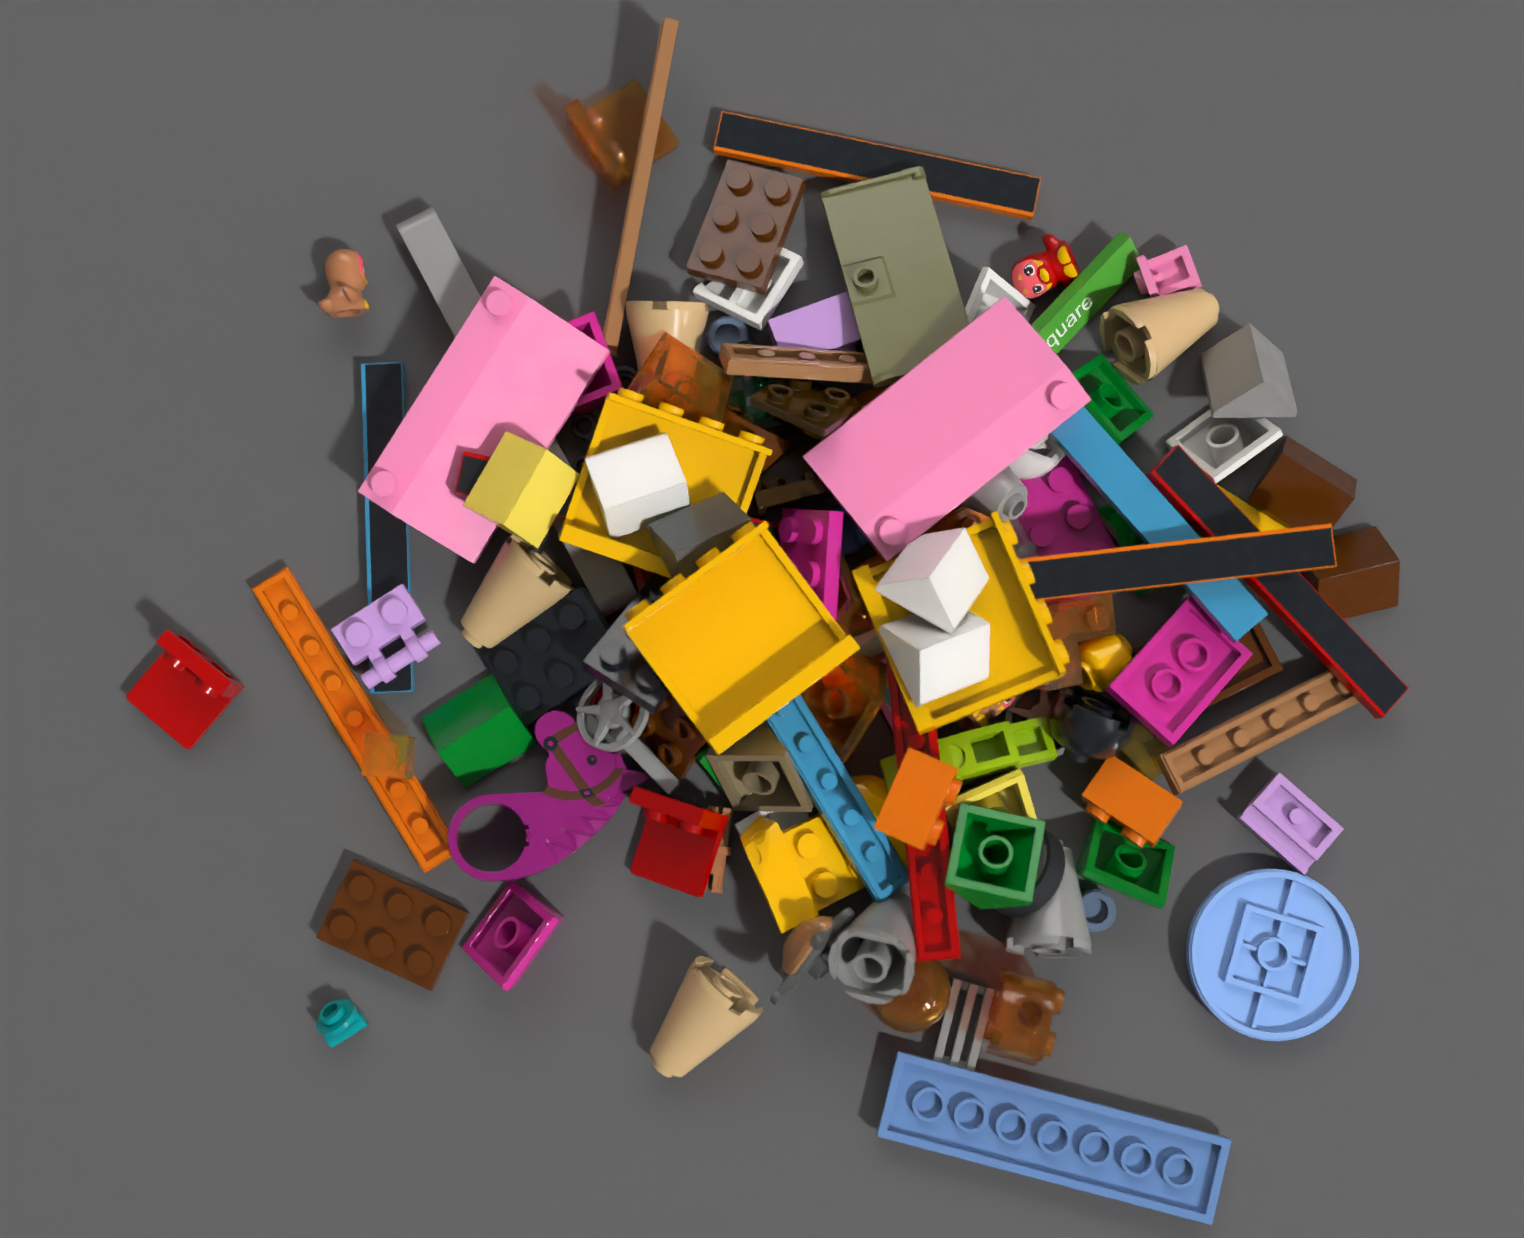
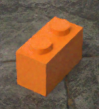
(918, 799)
(1130, 802)

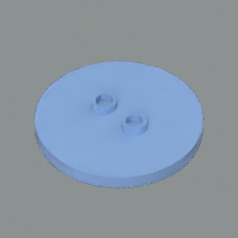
(1272, 954)

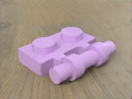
(378, 626)

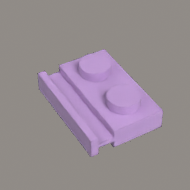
(1290, 823)

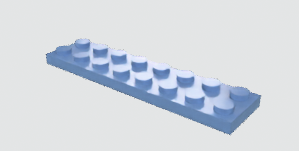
(1054, 1137)

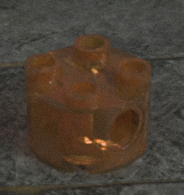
(1003, 1029)

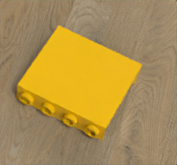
(707, 458)
(738, 636)
(1020, 641)

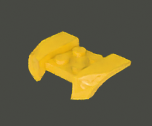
(804, 864)

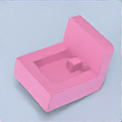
(1167, 273)

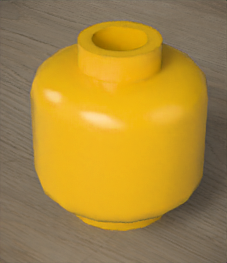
(1103, 660)

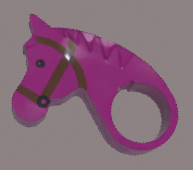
(579, 800)

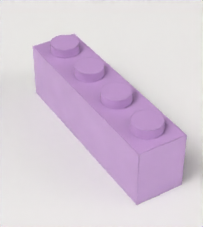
(818, 326)

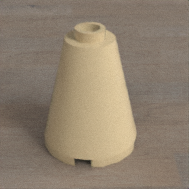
(651, 319)
(1156, 331)
(513, 593)
(702, 1018)

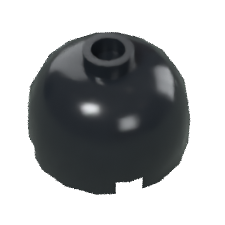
(1088, 725)

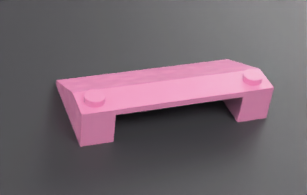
(504, 372)
(946, 428)

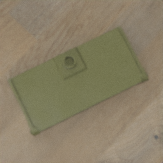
(894, 270)

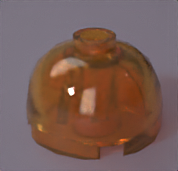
(923, 1002)

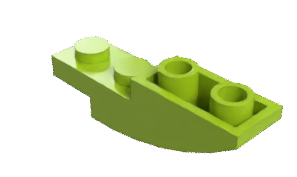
(990, 750)

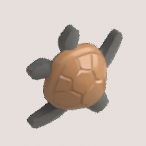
(807, 952)

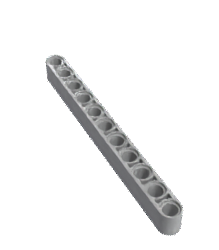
(456, 298)

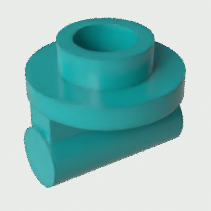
(340, 1021)

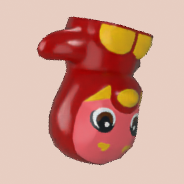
(1042, 271)

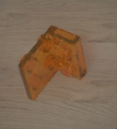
(613, 131)

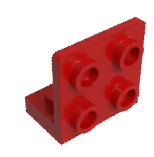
(184, 690)
(676, 842)

